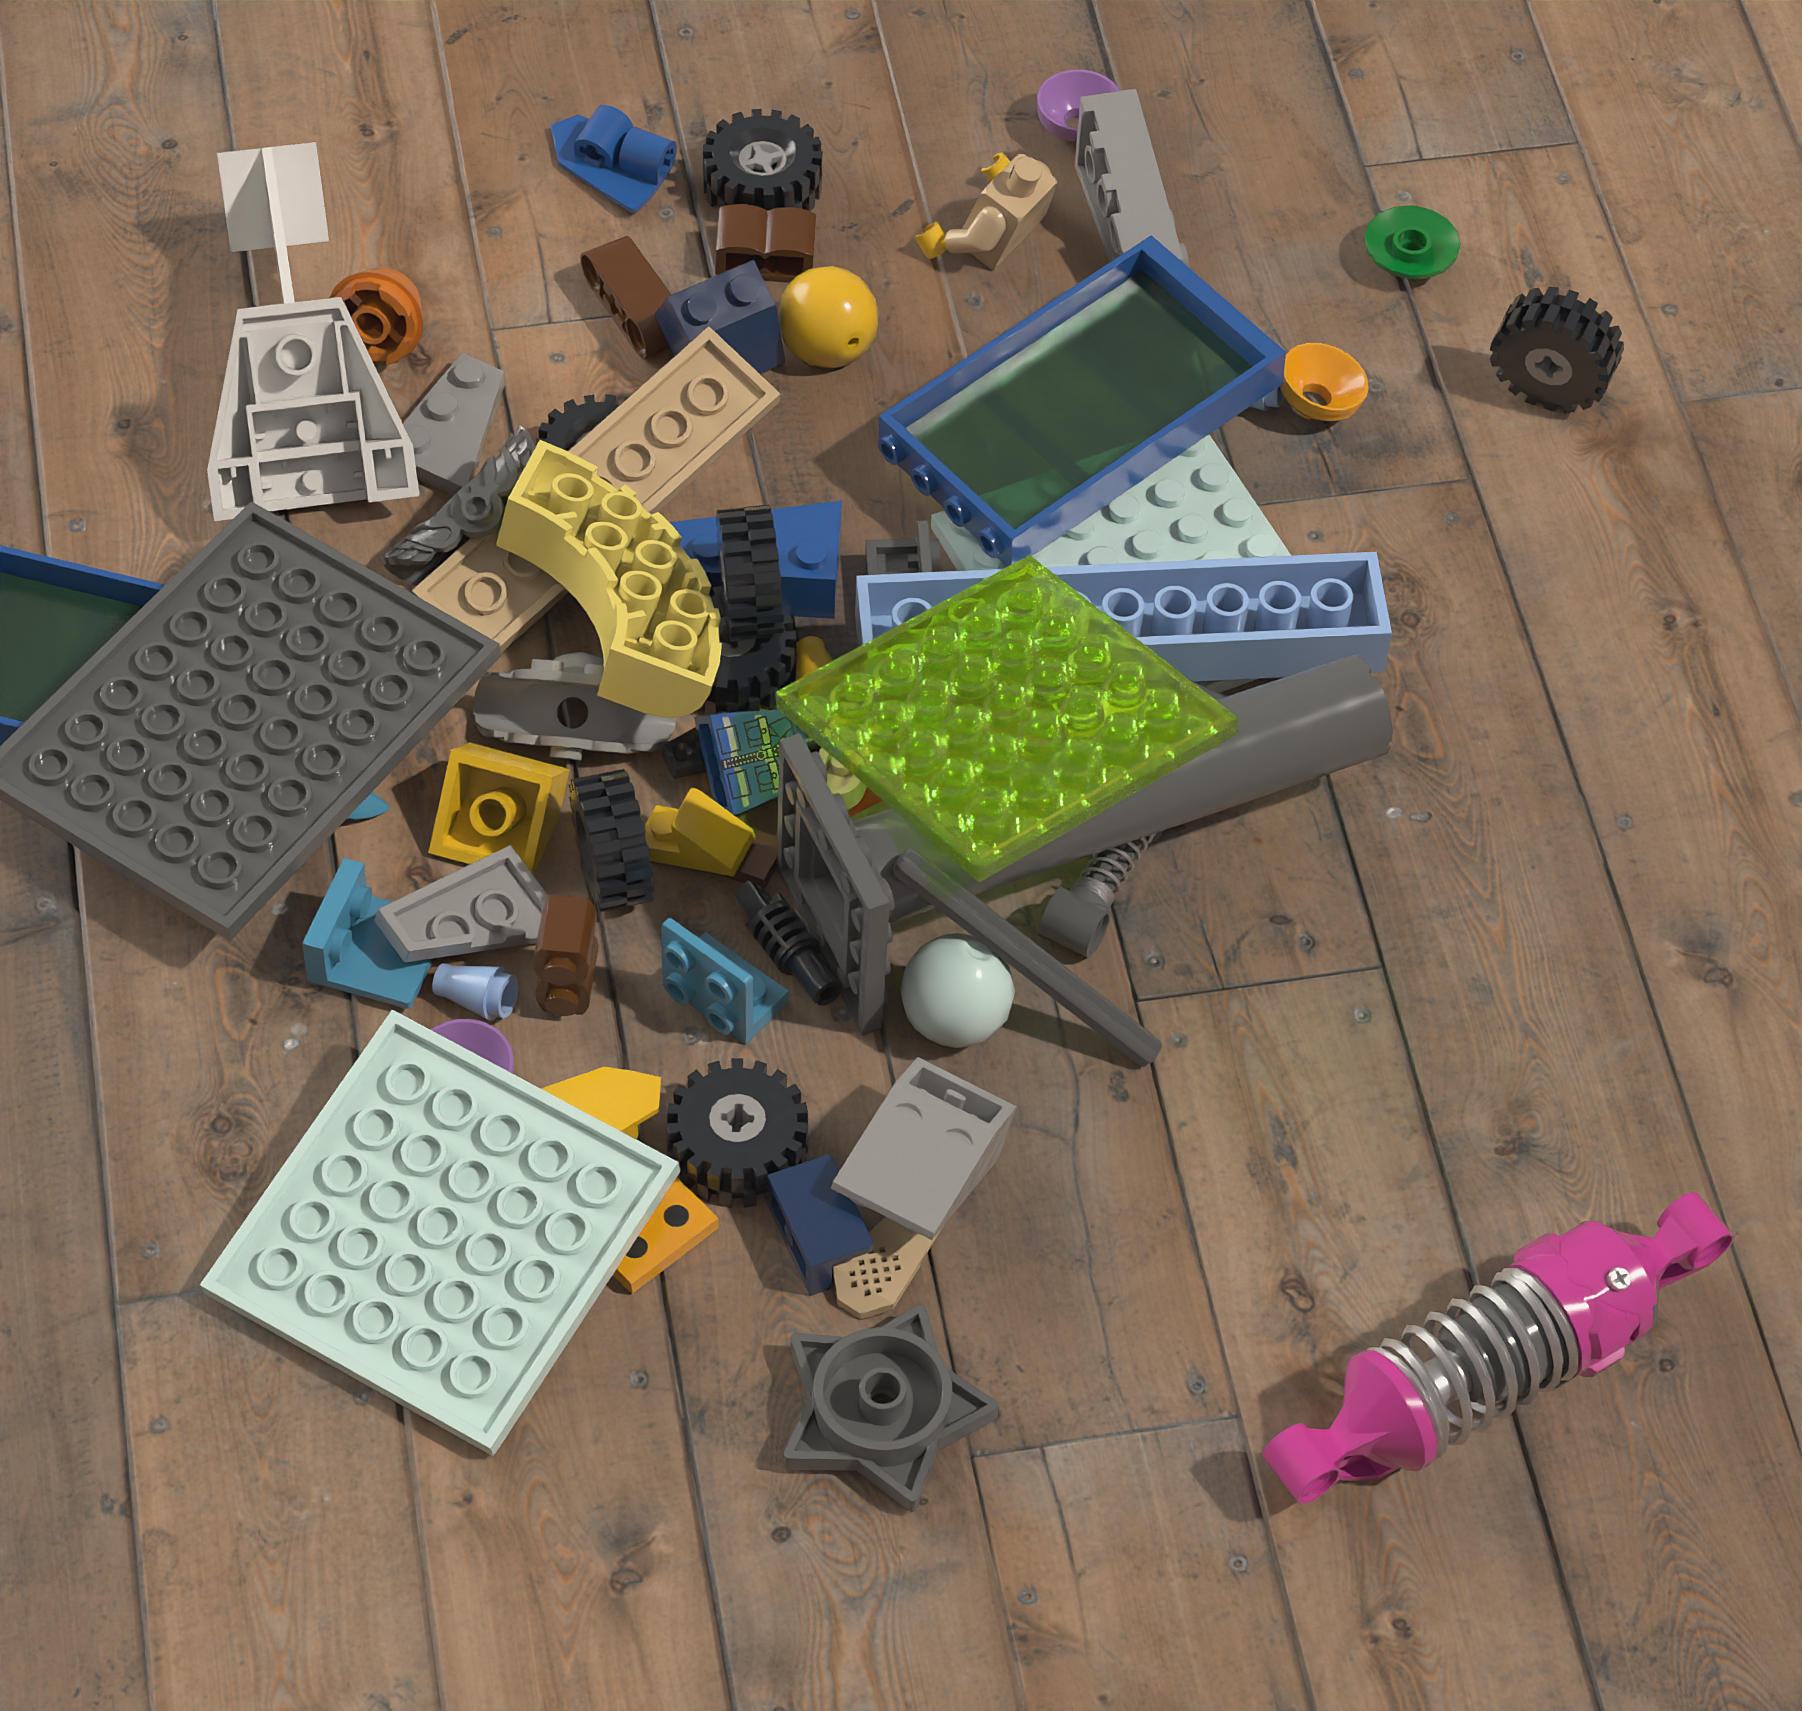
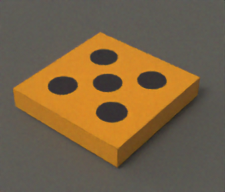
(671, 1232)

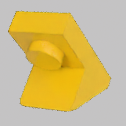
(698, 835)

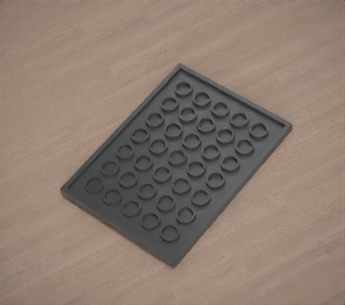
(240, 718)

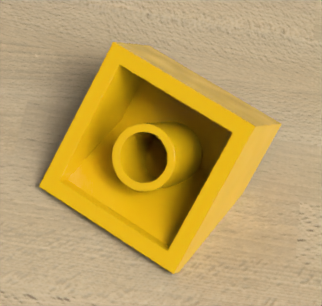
(495, 803)

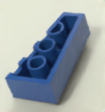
(807, 551)

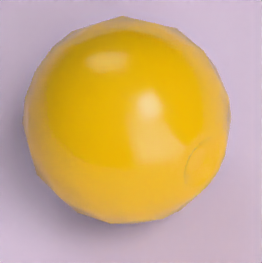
(828, 317)

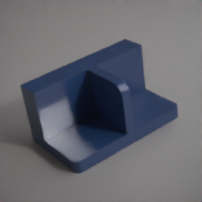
(816, 1220)

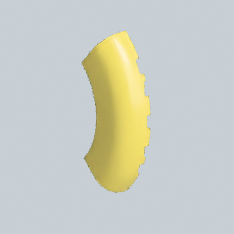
(626, 575)

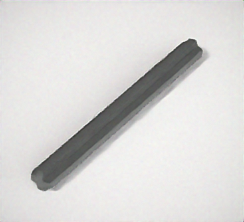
(1026, 957)

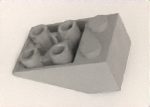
(925, 1148)

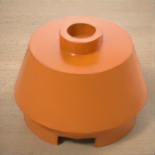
(384, 311)

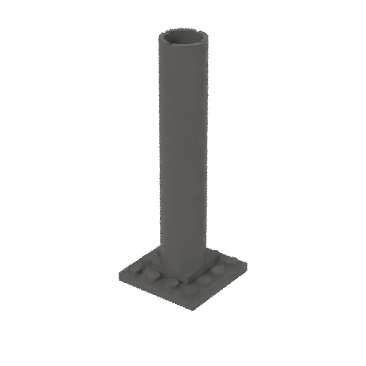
(843, 867)

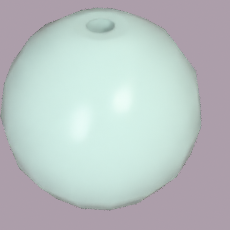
(957, 991)

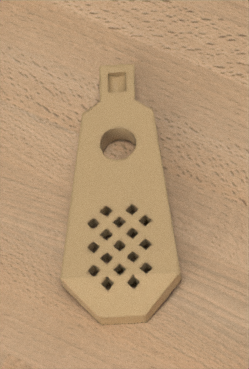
(889, 1244)

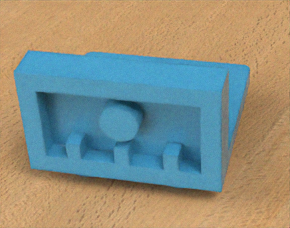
(350, 950)
(718, 983)

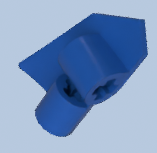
(614, 155)

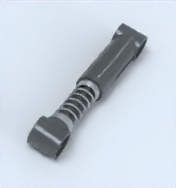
(1082, 913)

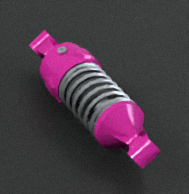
(1546, 1319)

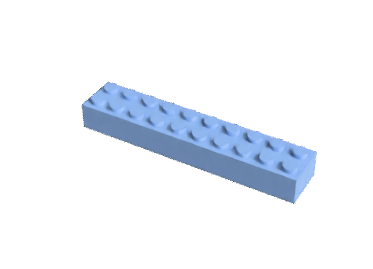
(1196, 614)

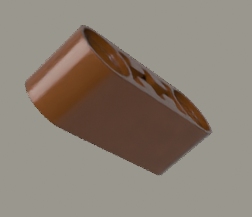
(628, 292)

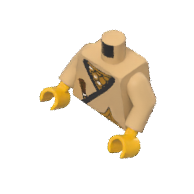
(1002, 214)

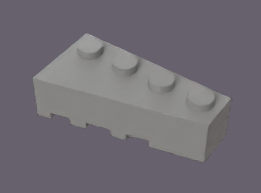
(1122, 175)

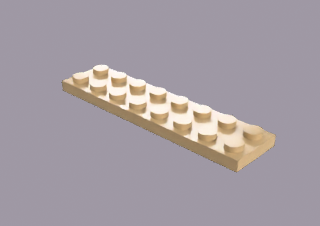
(650, 444)

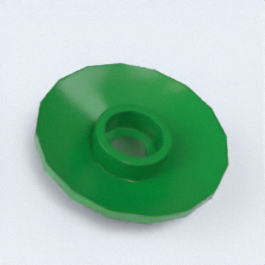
(1412, 242)

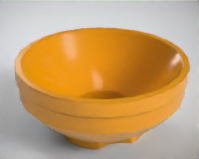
(1325, 372)

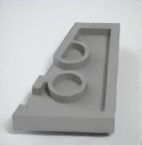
(453, 423)
(469, 911)

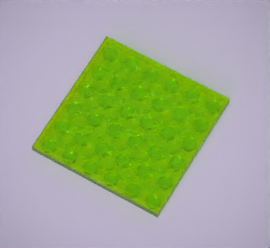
(1005, 716)

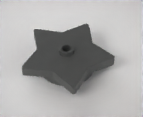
(882, 1405)

